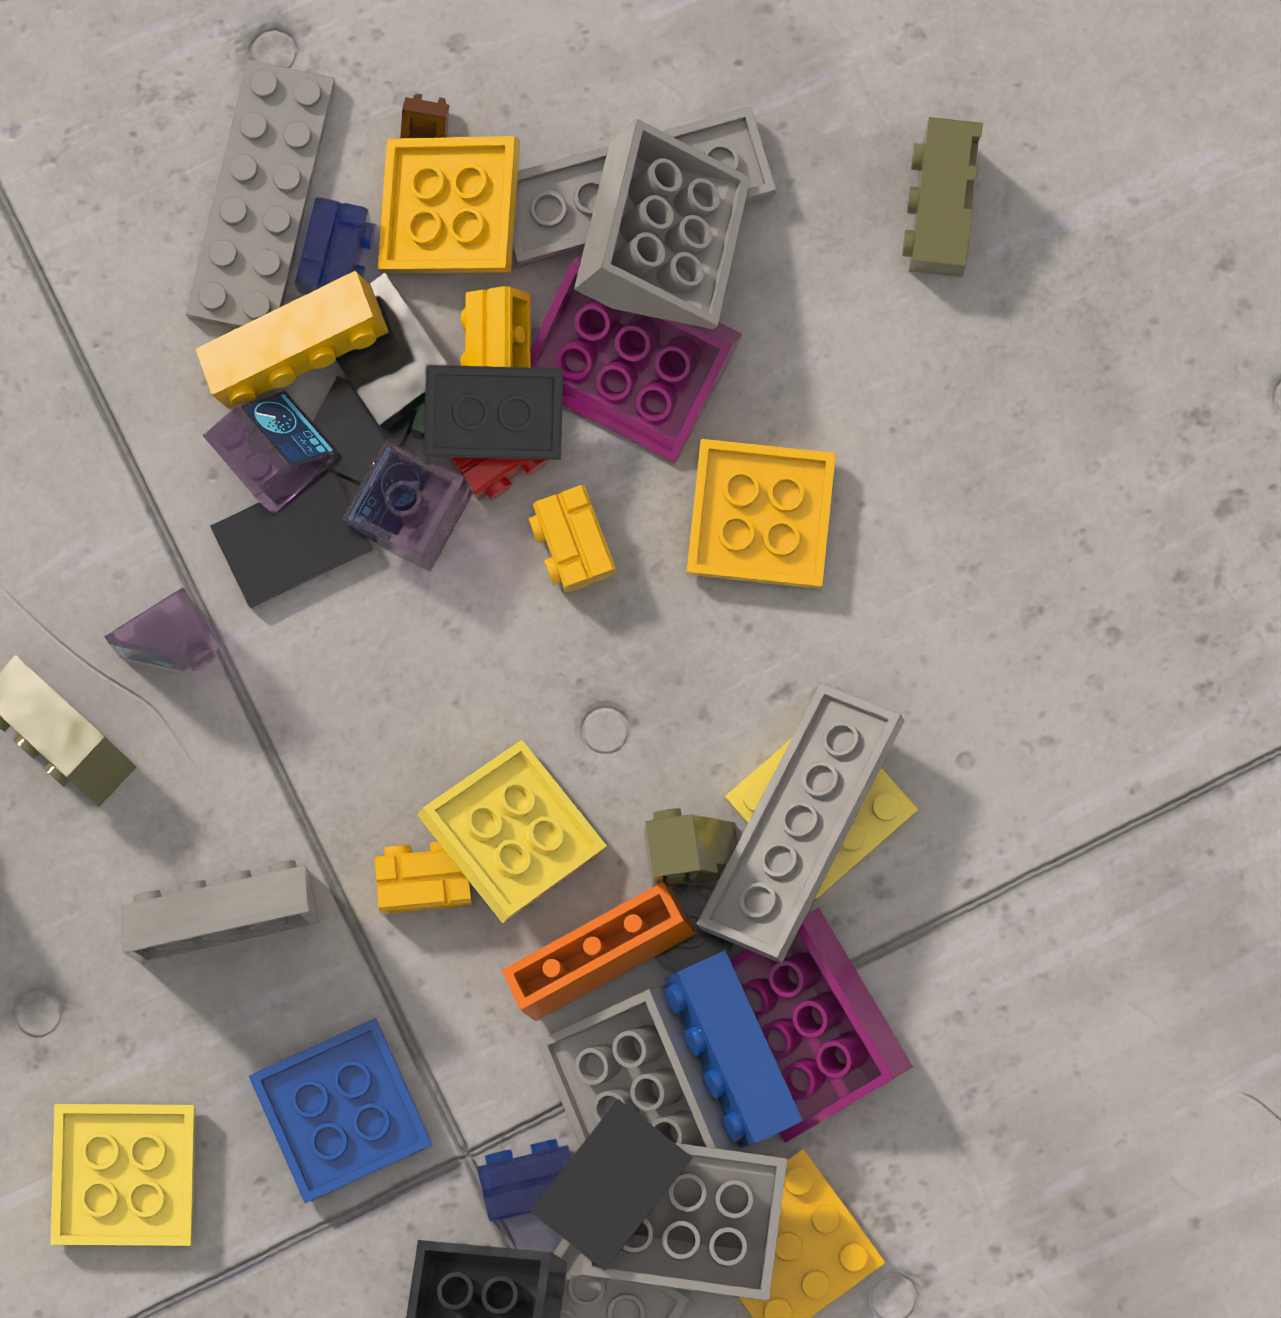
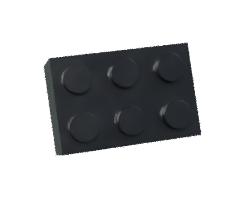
(485, 1282)

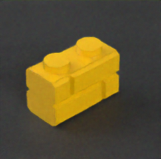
(497, 328)
(573, 540)
(419, 880)

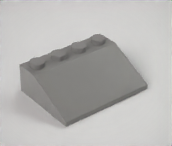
(662, 229)
(218, 913)
(642, 1059)
(709, 1228)

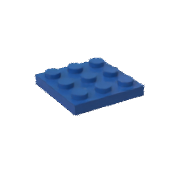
(340, 1110)

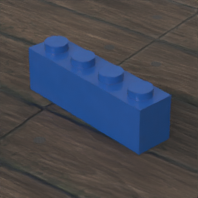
(731, 1050)

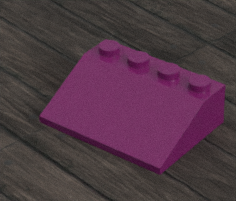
(630, 368)
(820, 1023)

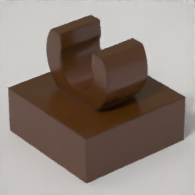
(424, 118)

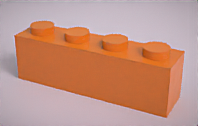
(598, 951)

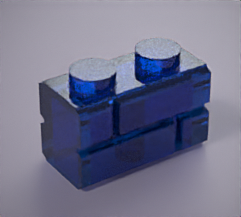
(333, 244)
(516, 1184)

